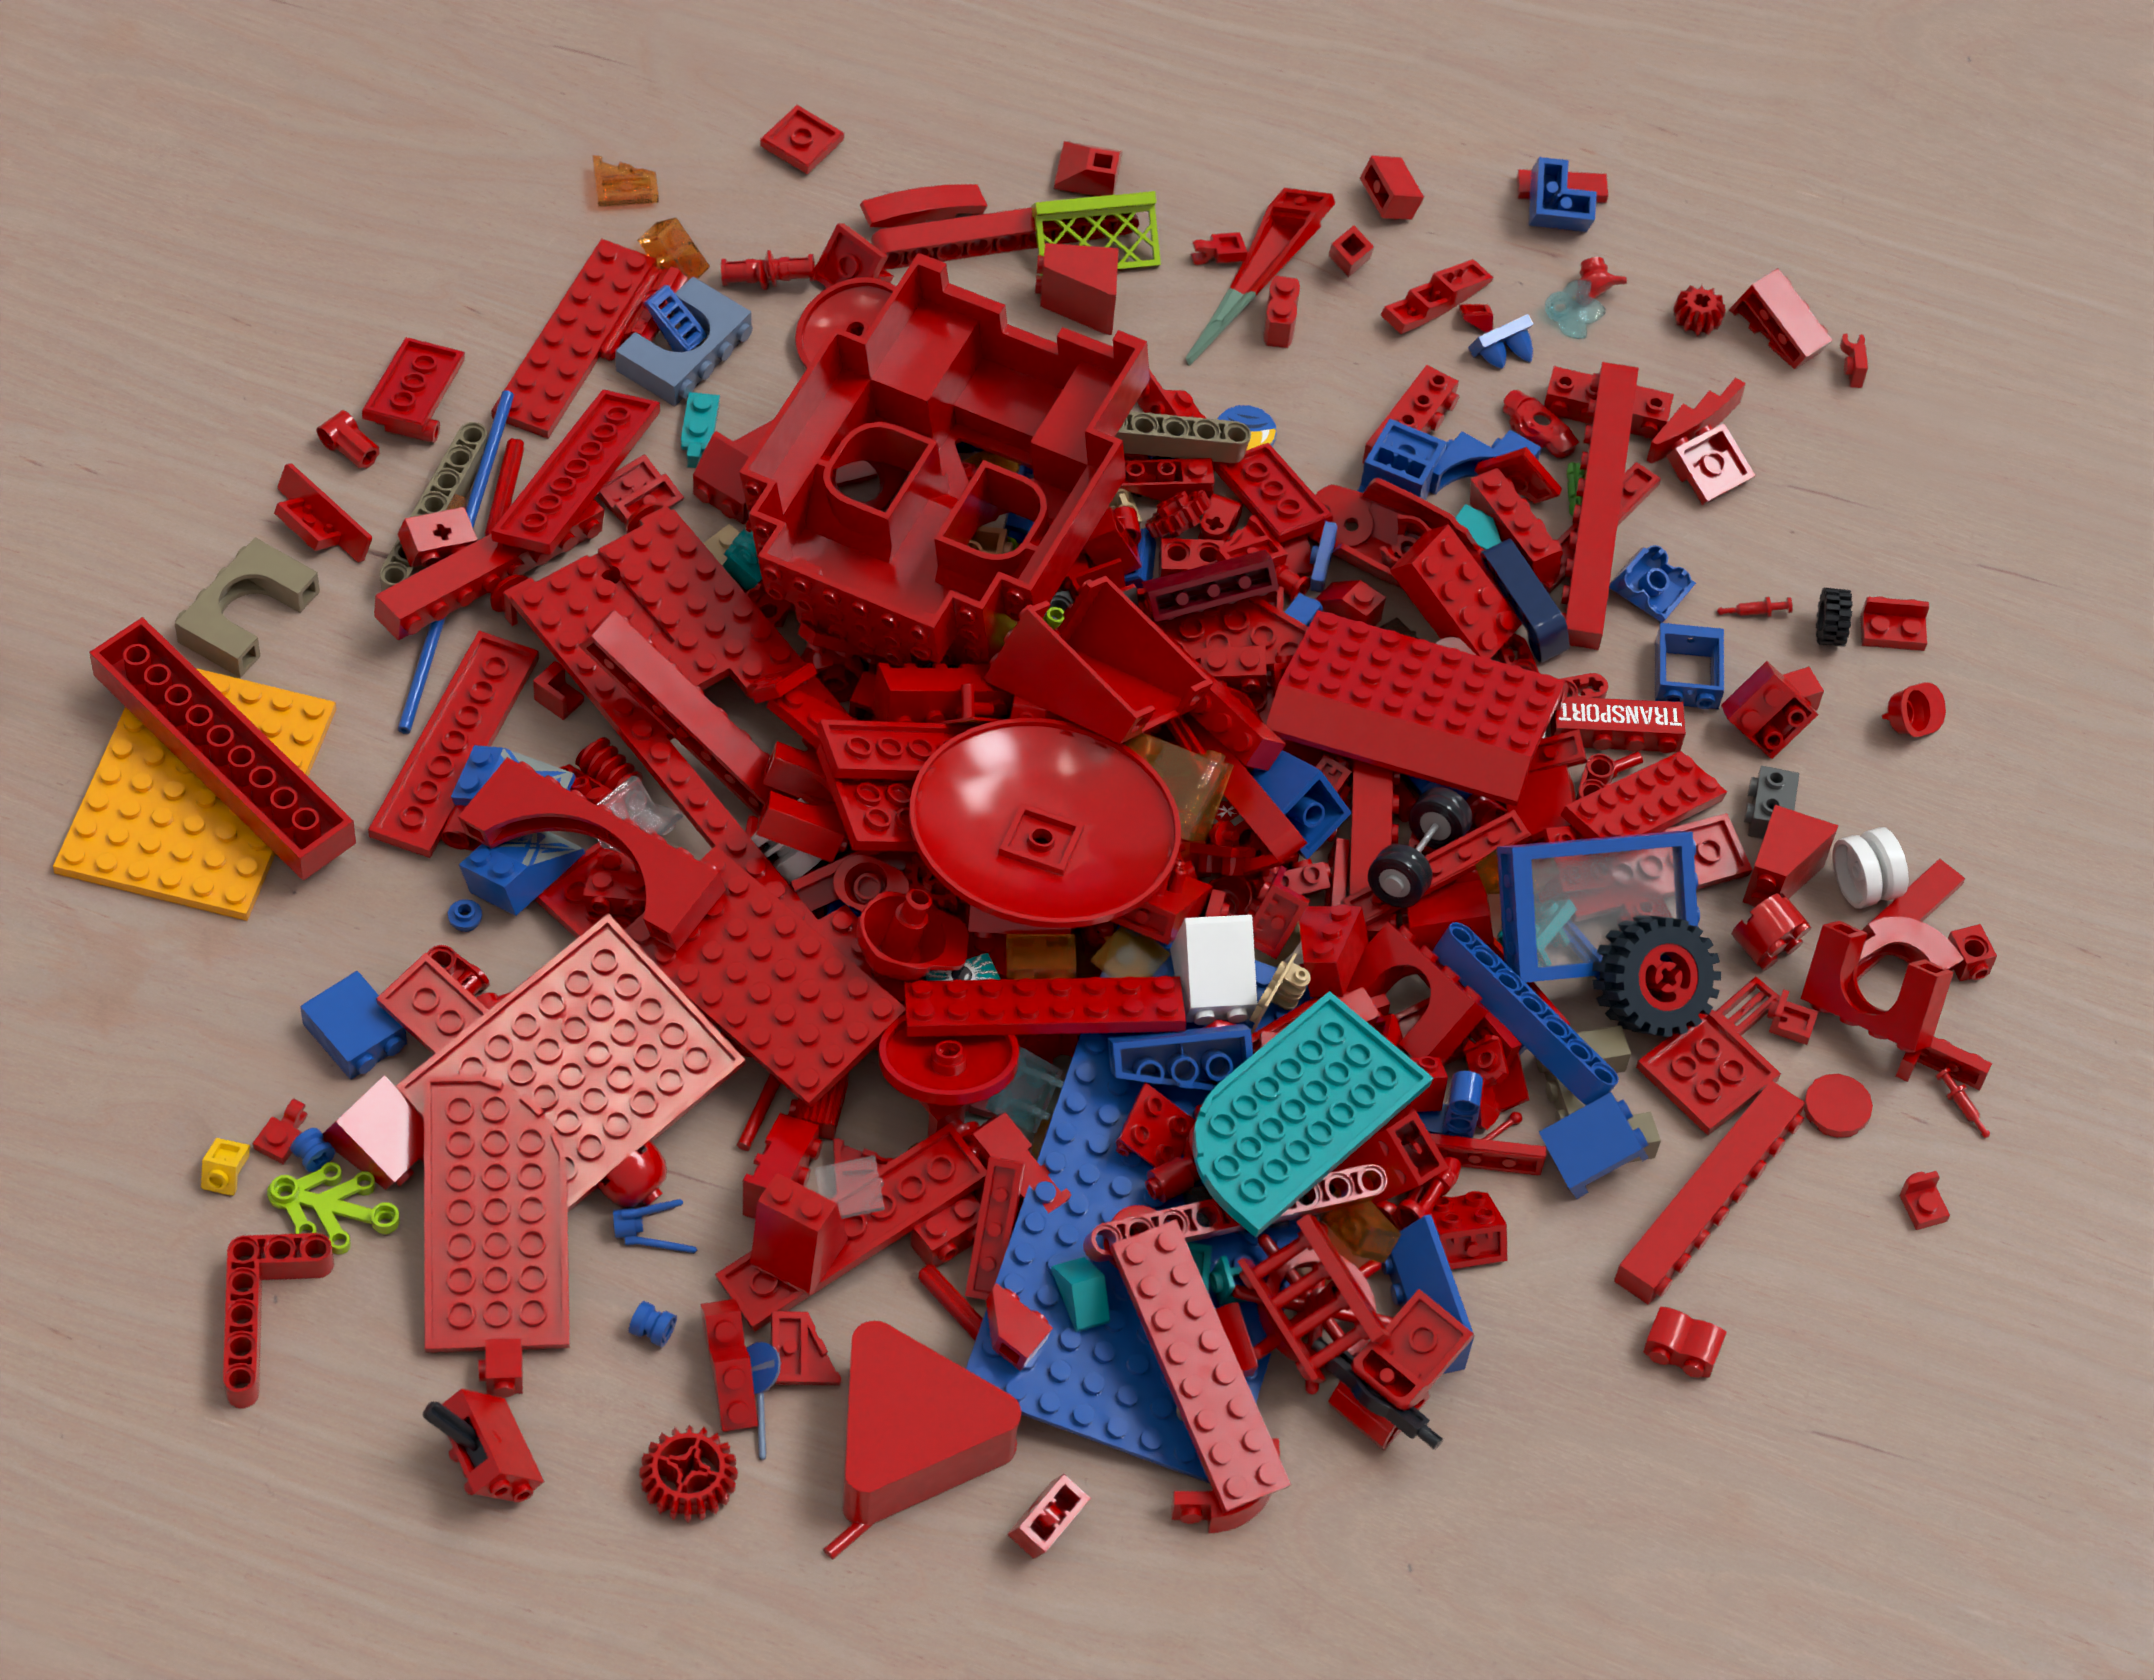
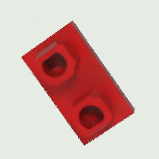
(1222, 851)

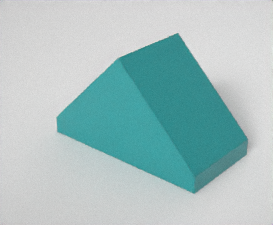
(1082, 1292)

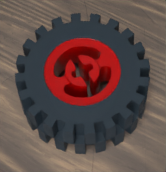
(1635, 960)

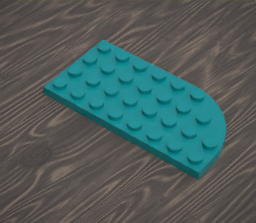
(1299, 1111)

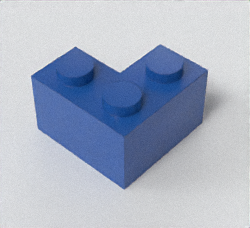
(1556, 205)

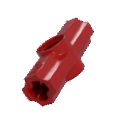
(643, 321)

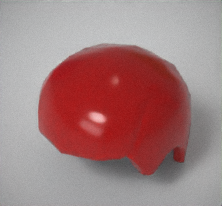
(1237, 893)

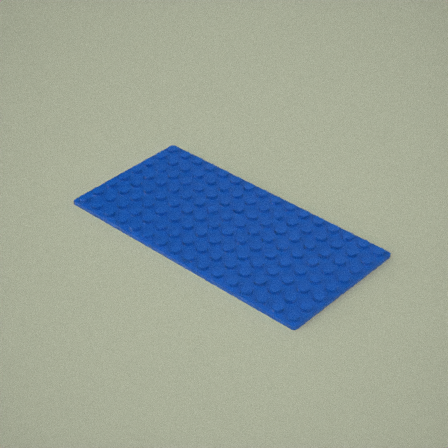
(1106, 1377)

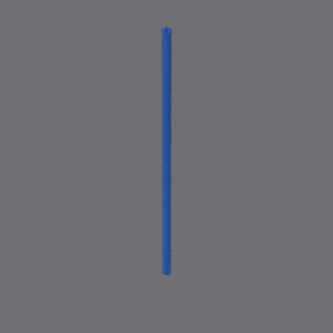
(472, 510)

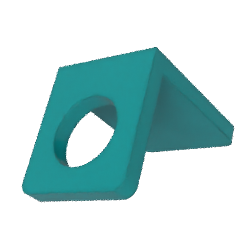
(1222, 1281)

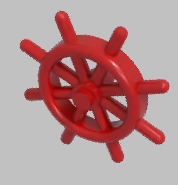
(1306, 1303)

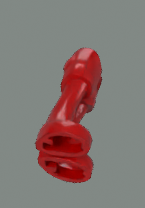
(1422, 1198)

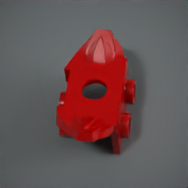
(1502, 1085)

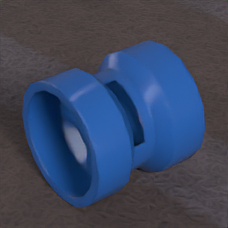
(653, 1324)

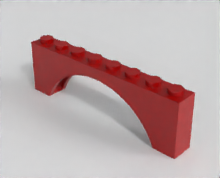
(524, 802)

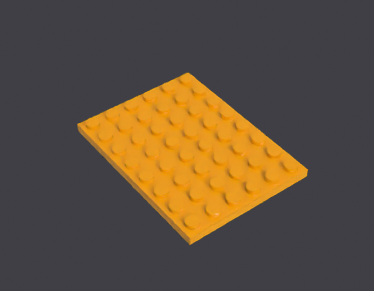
(163, 831)

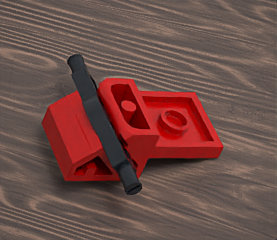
(1391, 1380)

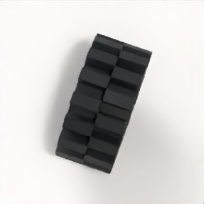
(1834, 617)

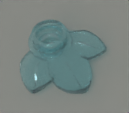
(1579, 308)

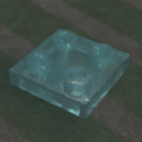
(1028, 1092)

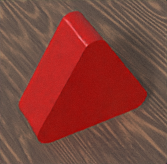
(916, 1424)

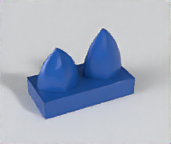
(1514, 334)

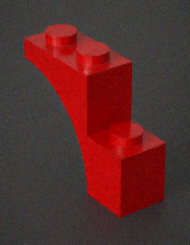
(729, 1364)

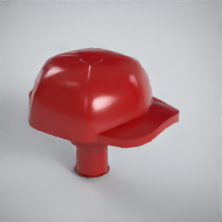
(910, 936)

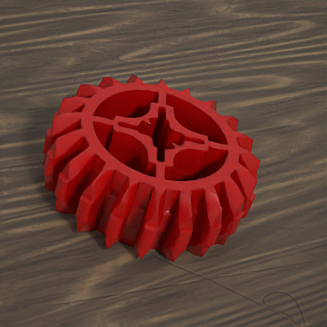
(664, 1460)

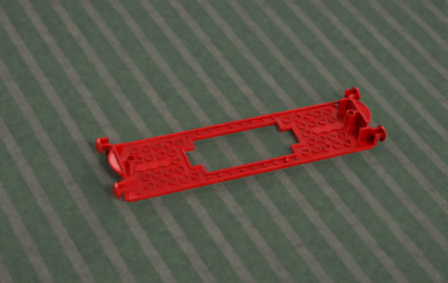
(710, 630)

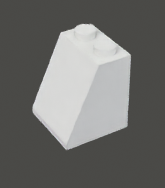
(1216, 968)

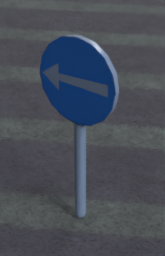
(765, 1371)

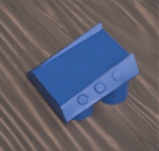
(1652, 582)

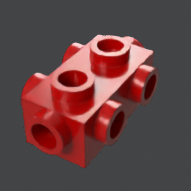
(1303, 878)

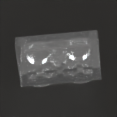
(634, 802)

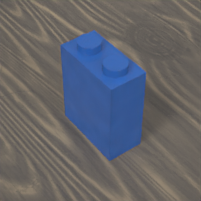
(353, 1025)

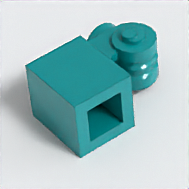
(743, 560)

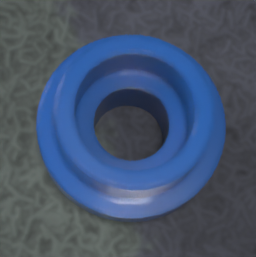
(465, 922)

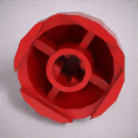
(837, 672)
(636, 1178)

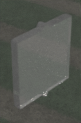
(852, 1186)

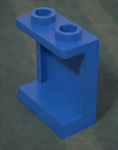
(1594, 1142)

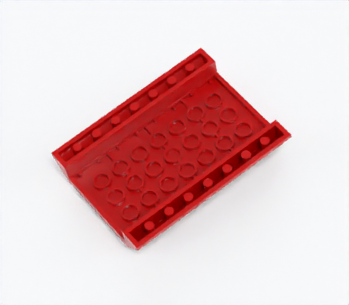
(1415, 707)

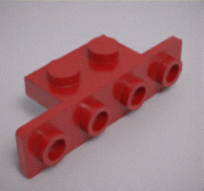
(1167, 402)
(318, 517)

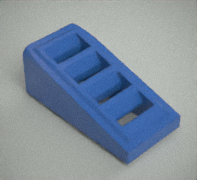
(689, 324)

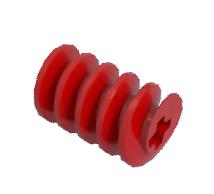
(605, 764)

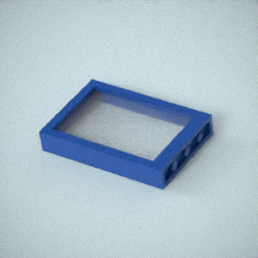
(1572, 892)

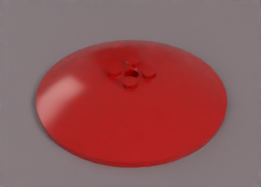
(1050, 779)

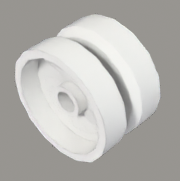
(1870, 867)

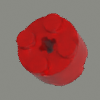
(1771, 930)

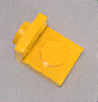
(223, 1165)

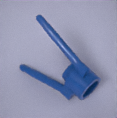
(630, 1222)

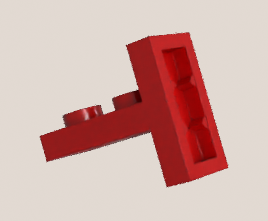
(1965, 1066)

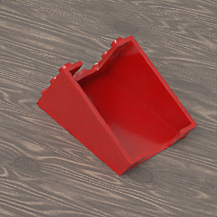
(1100, 666)

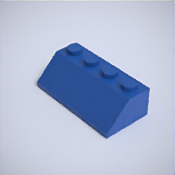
(1421, 1264)

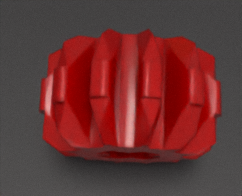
(1699, 310)

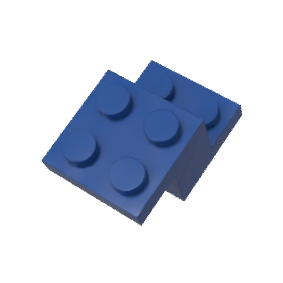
(1403, 459)

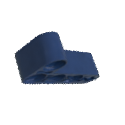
(1528, 599)

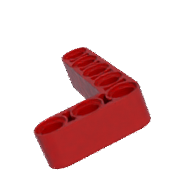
(248, 1304)

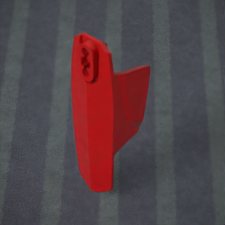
(1387, 526)

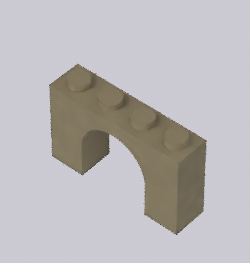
(253, 571)
(1614, 1050)

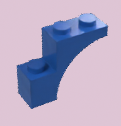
(1465, 452)

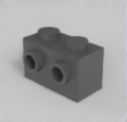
(1769, 789)

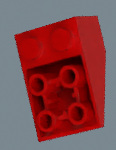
(1402, 1151)

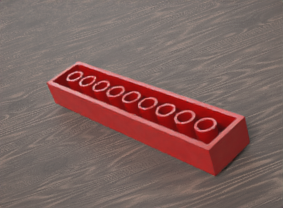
(223, 748)

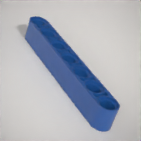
(1526, 1014)

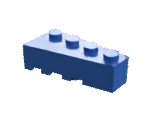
(1181, 1058)

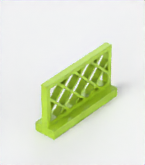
(1102, 206)

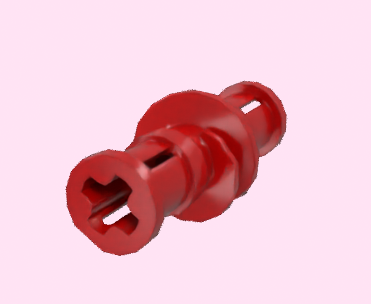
(768, 270)

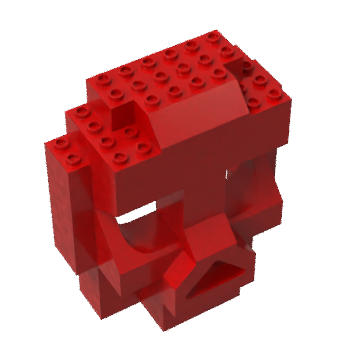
(921, 380)

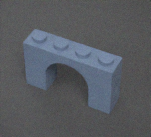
(677, 373)

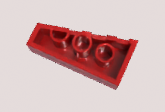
(933, 692)

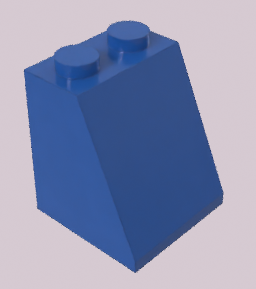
(1304, 799)

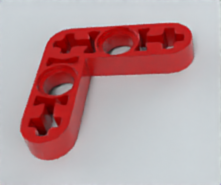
(1525, 660)

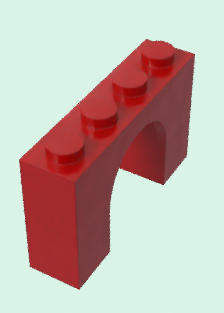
(802, 826)
(1834, 989)
(1451, 1009)

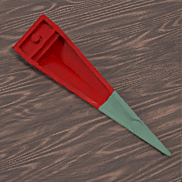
(1283, 231)

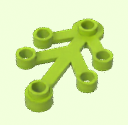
(331, 1203)

